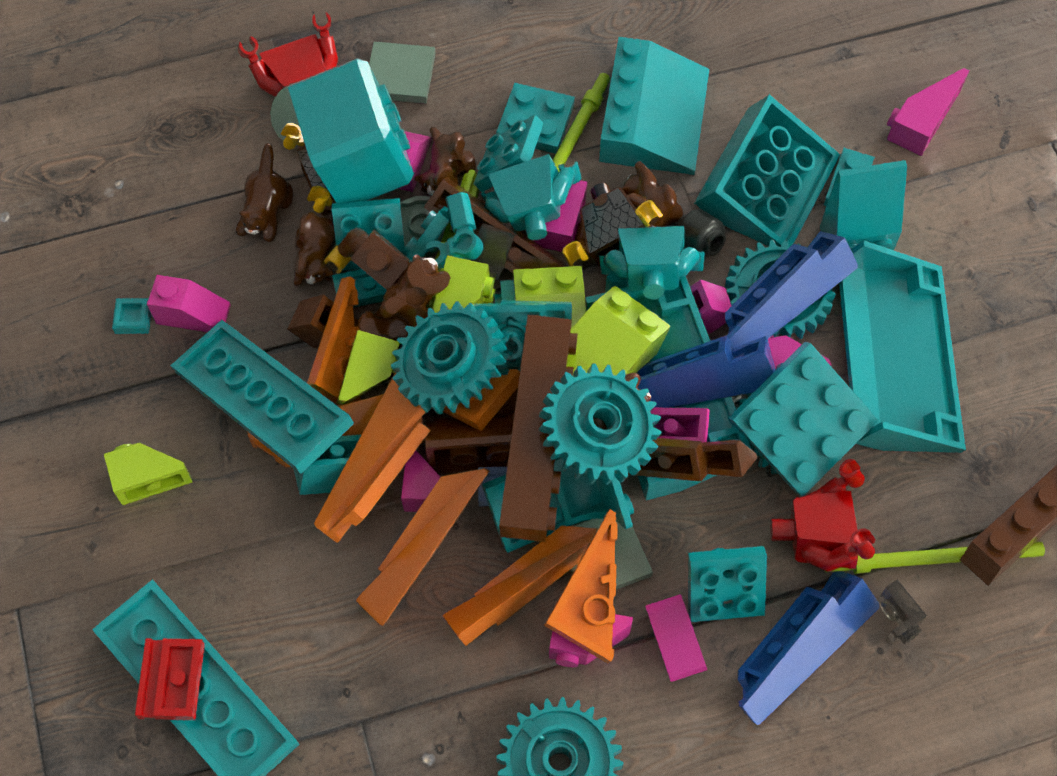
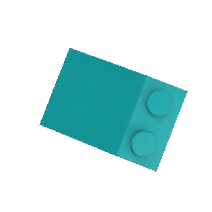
(867, 204)

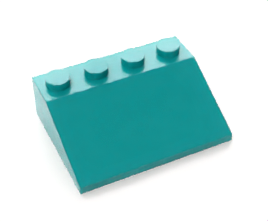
(653, 108)
(768, 175)

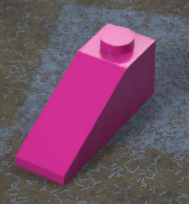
(924, 112)

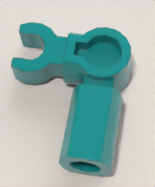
(464, 243)

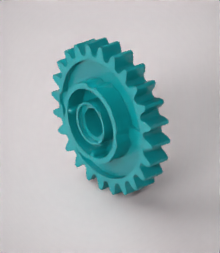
(753, 266)
(423, 364)
(583, 444)
(562, 732)

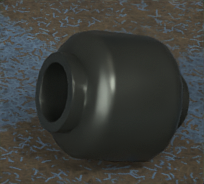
(703, 232)

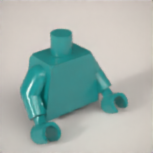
(530, 194)
(652, 259)

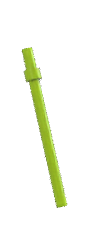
(590, 104)
(924, 557)

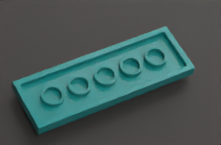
(262, 396)
(231, 723)

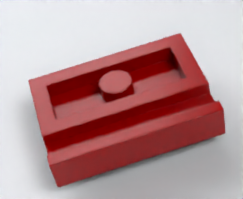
(170, 679)

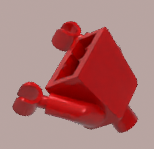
(292, 60)
(826, 525)

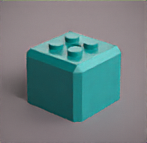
(352, 132)

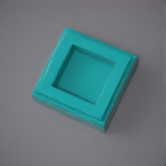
(131, 316)

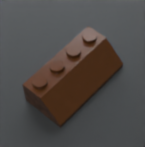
(460, 448)

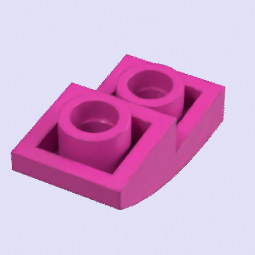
(676, 638)

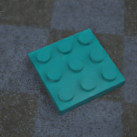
(803, 419)

